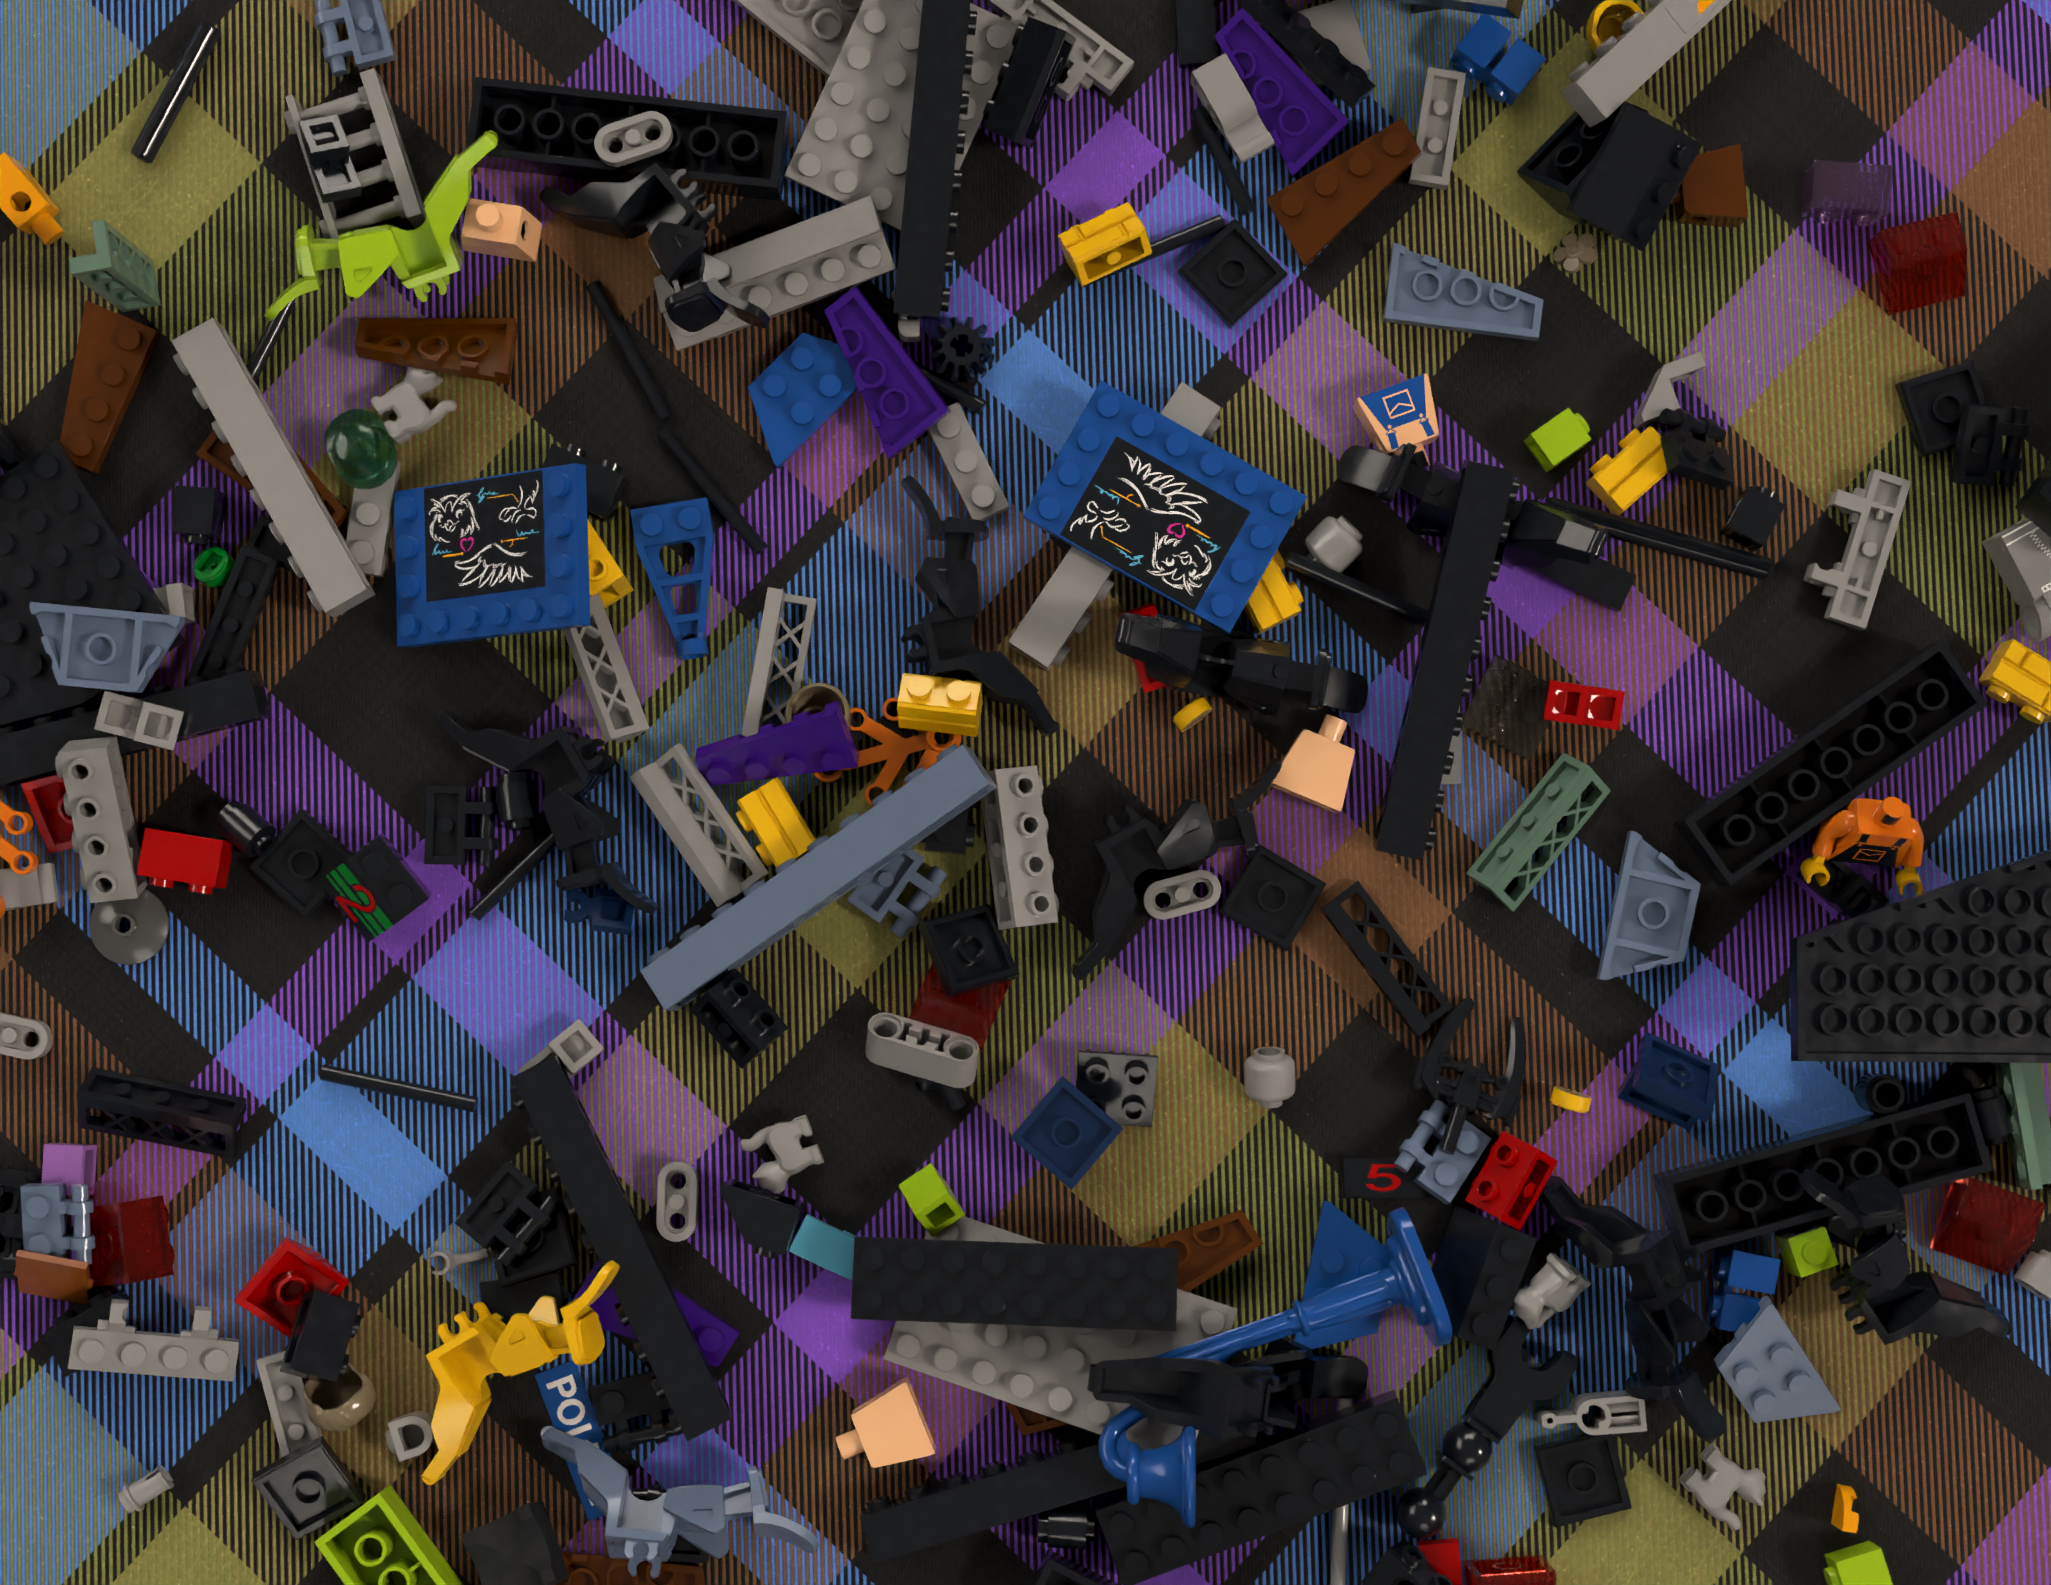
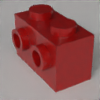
(185, 859)
(1511, 1180)

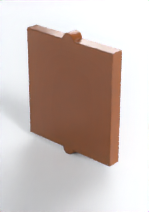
(53, 1277)

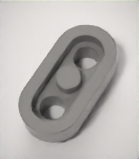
(633, 135)
(1181, 894)
(15, 1035)
(677, 1200)

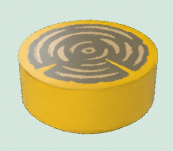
(1192, 713)
(1570, 1099)

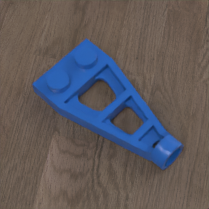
(673, 525)

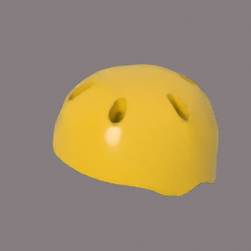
(1606, 22)

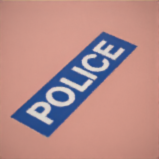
(573, 1414)

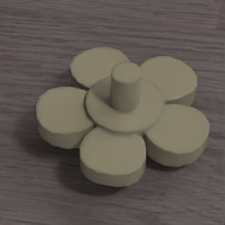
(1575, 252)

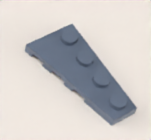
(1447, 298)

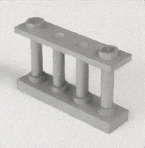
(382, 132)

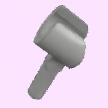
(908, 328)
(454, 1259)

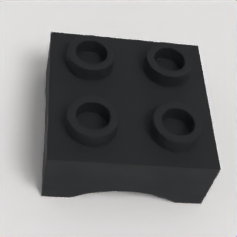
(517, 1549)

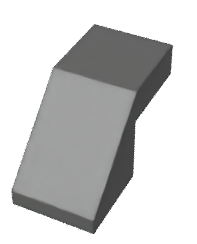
(1660, 391)

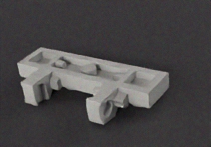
(1091, 58)
(1874, 519)
(122, 1349)

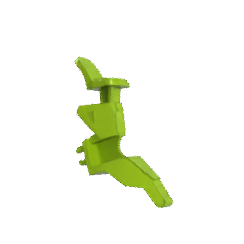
(415, 255)

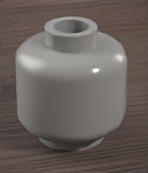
(1334, 543)
(1269, 1076)

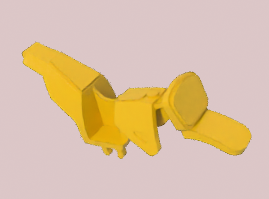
(505, 1349)

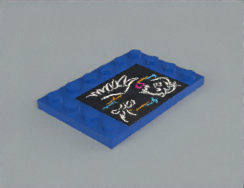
(1164, 507)
(492, 557)

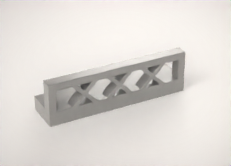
(765, 657)
(606, 677)
(694, 830)

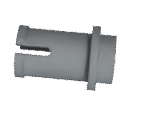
(145, 1489)

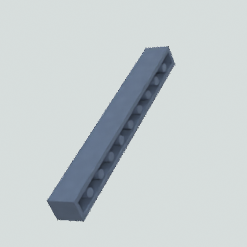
(818, 877)

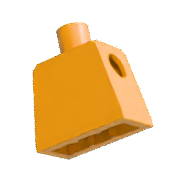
(19, 189)

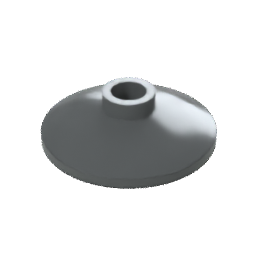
(147, 930)

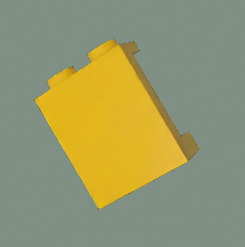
(604, 572)

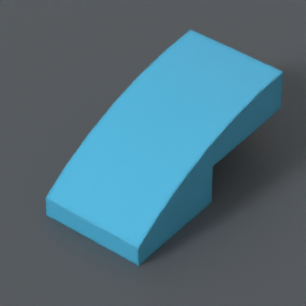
(825, 1246)

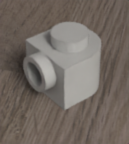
(2036, 1274)
(410, 1434)

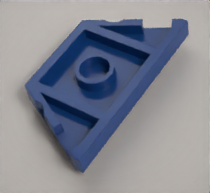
(800, 394)
(1338, 1256)

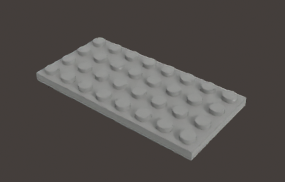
(1047, 1365)

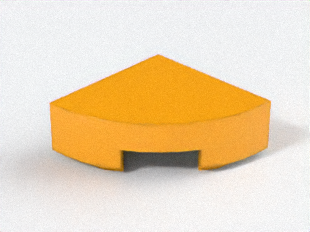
(1842, 1513)

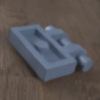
(367, 32)
(881, 890)
(1441, 1172)
(46, 1220)

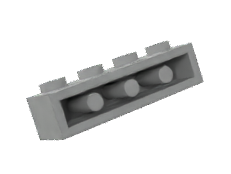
(101, 818)
(1019, 849)

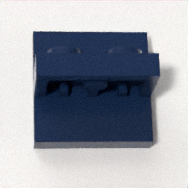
(1671, 1082)
(1066, 1132)

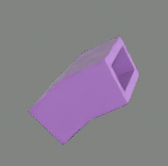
(70, 1165)

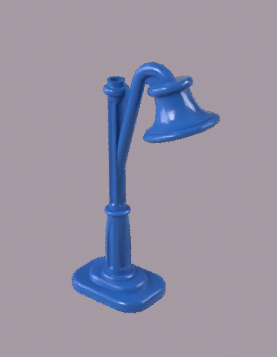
(1170, 1470)

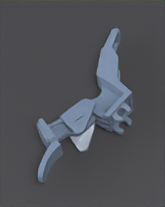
(697, 1513)

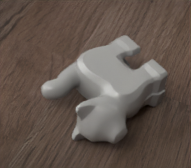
(411, 411)
(790, 1155)
(1549, 1292)
(1720, 1482)

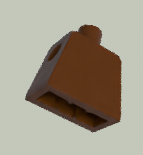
(1713, 190)

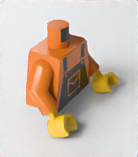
(1869, 835)

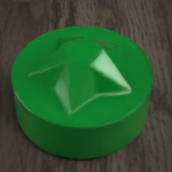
(213, 567)

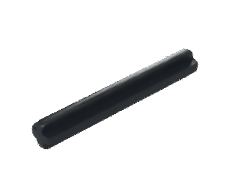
(175, 92)

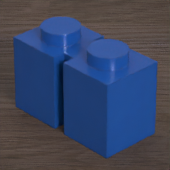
(1512, 72)
(1744, 1271)

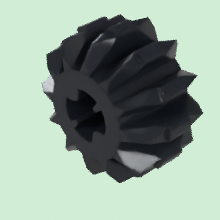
(976, 345)

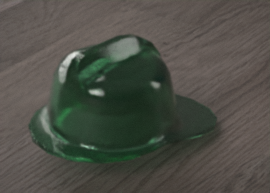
(361, 449)

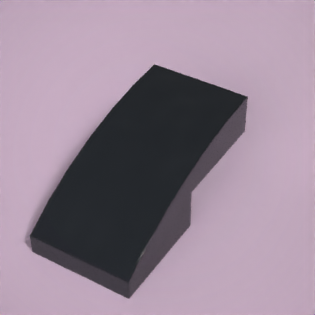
(329, 158)
(1847, 891)

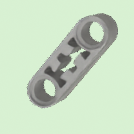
(922, 1050)

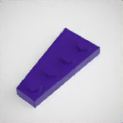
(1286, 99)
(892, 385)
(795, 748)
(711, 1331)

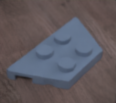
(105, 645)
(1648, 912)
(1772, 1370)

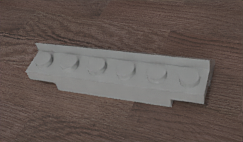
(795, 267)

